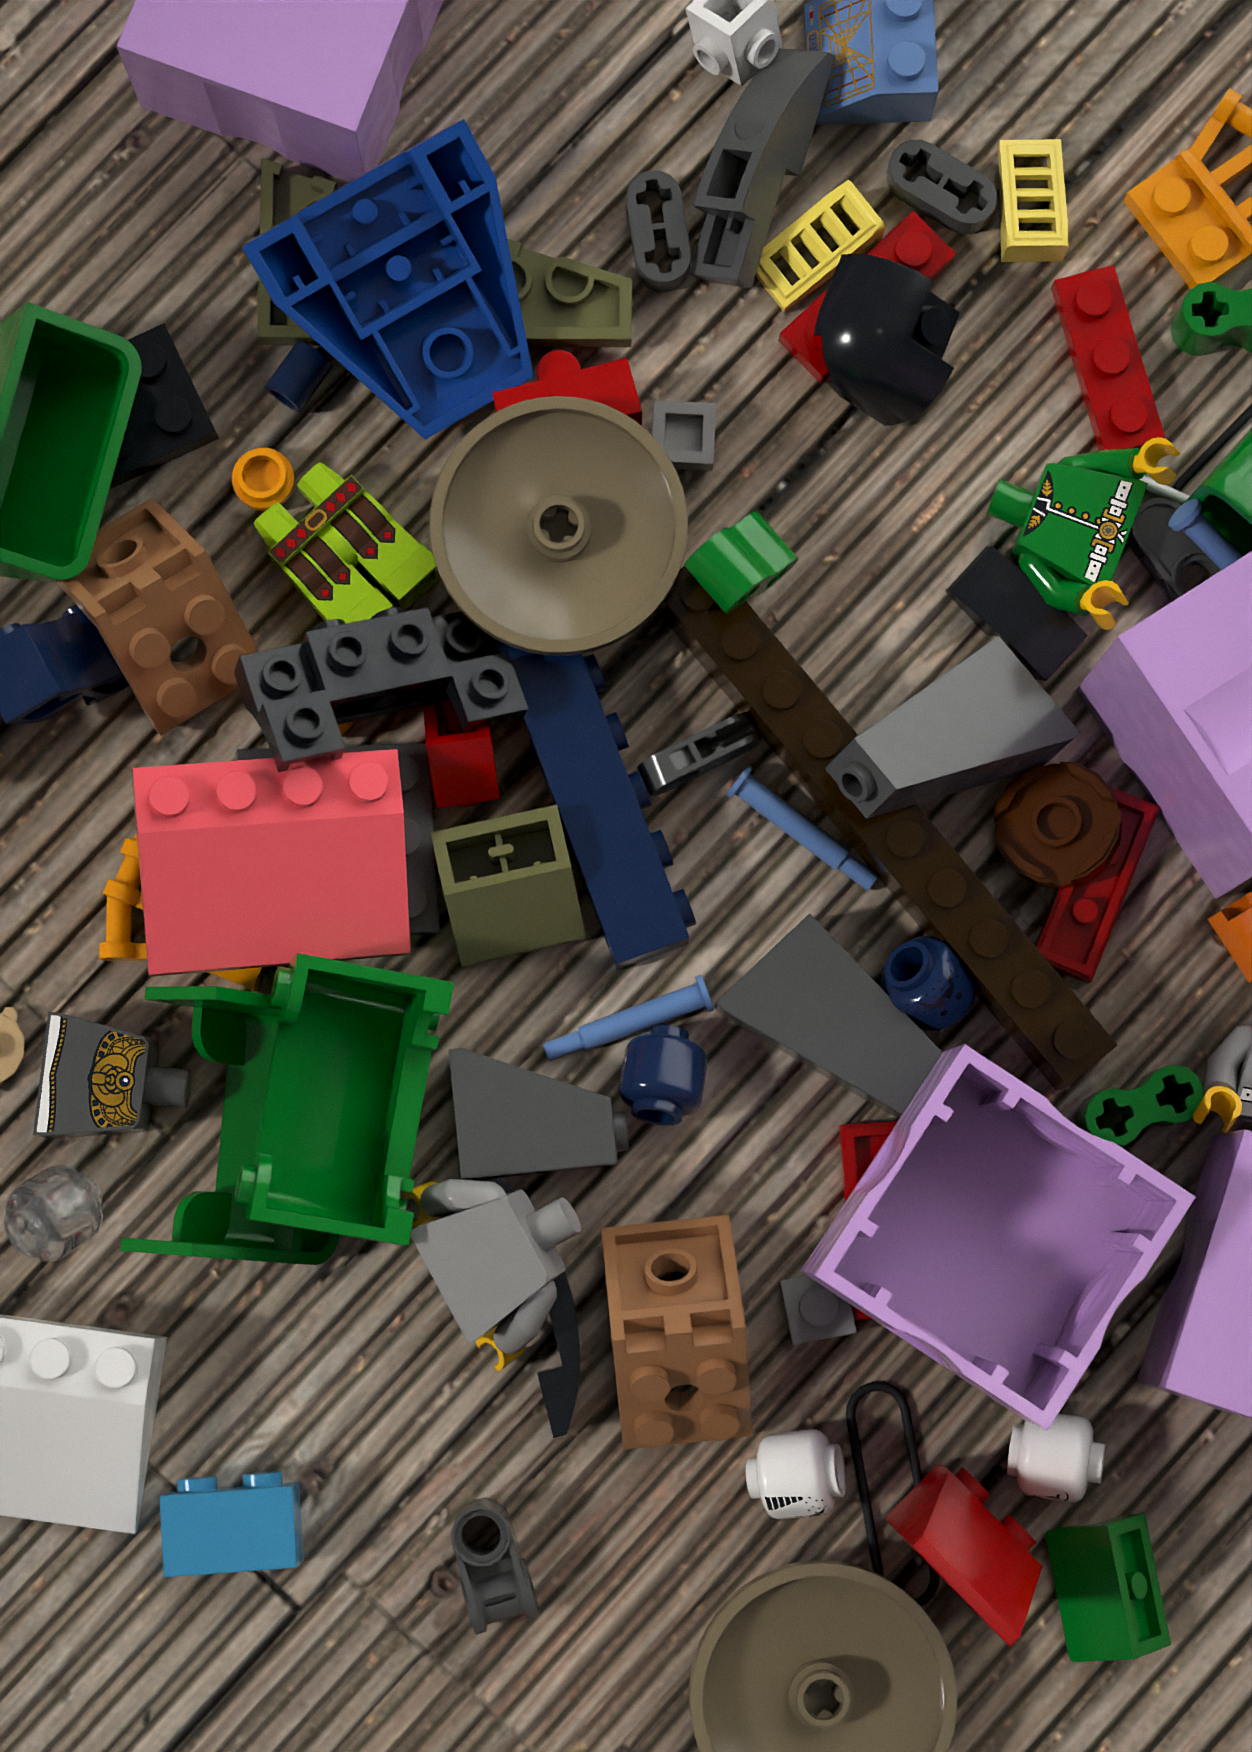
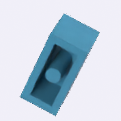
(231, 1526)

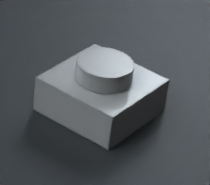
(686, 433)
(814, 1311)

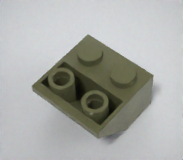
(508, 885)

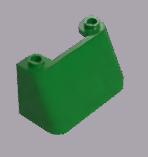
(343, 1099)

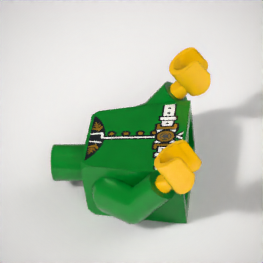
(1080, 523)

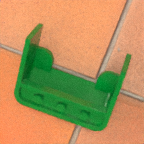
(240, 1032)

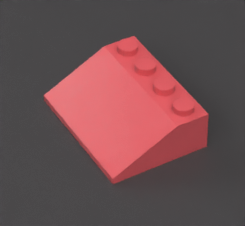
(271, 862)

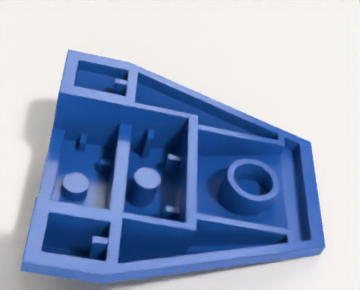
(407, 281)

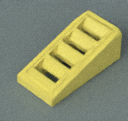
(824, 213)
(1032, 245)

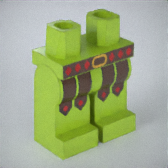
(338, 536)

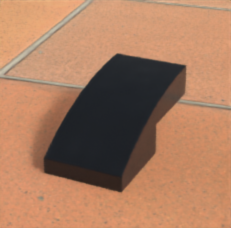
(1009, 606)

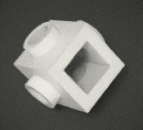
(734, 36)

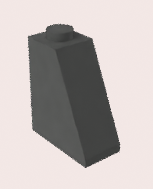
(527, 1121)

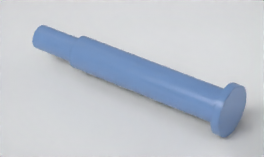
(1204, 534)
(800, 828)
(632, 1020)

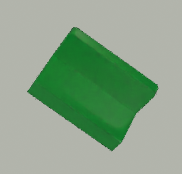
(1108, 1589)

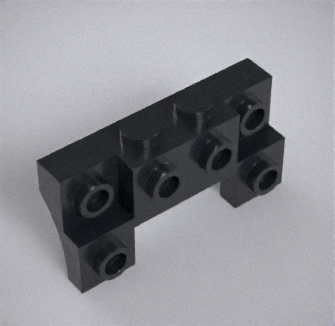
(373, 671)

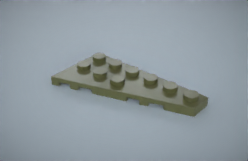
(558, 298)

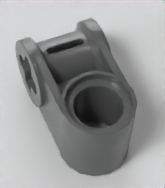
(492, 1570)

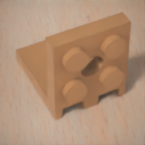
(144, 594)
(677, 1332)

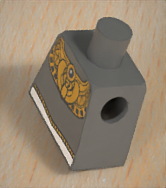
(101, 1080)

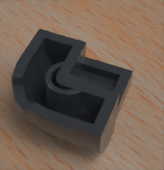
(884, 337)

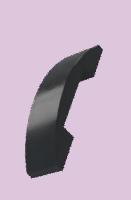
(560, 1383)

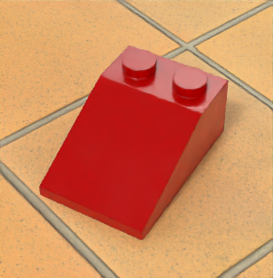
(970, 1548)

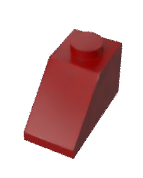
(459, 761)

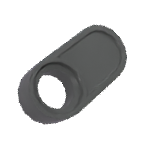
(1163, 550)
(699, 754)

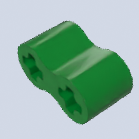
(1225, 308)
(741, 562)
(1140, 1104)

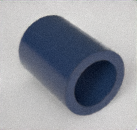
(298, 376)

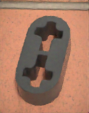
(948, 174)
(671, 229)

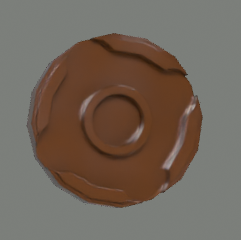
(1058, 824)

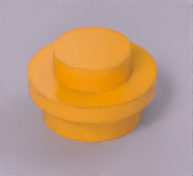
(263, 478)

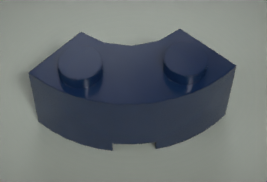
(53, 666)

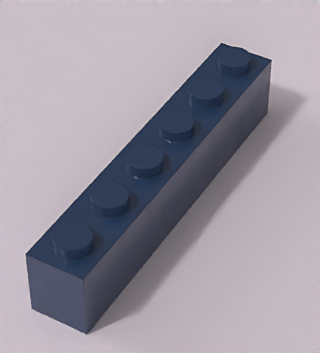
(601, 806)

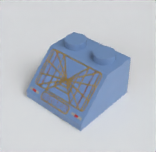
(881, 59)

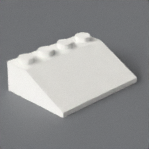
(76, 1421)

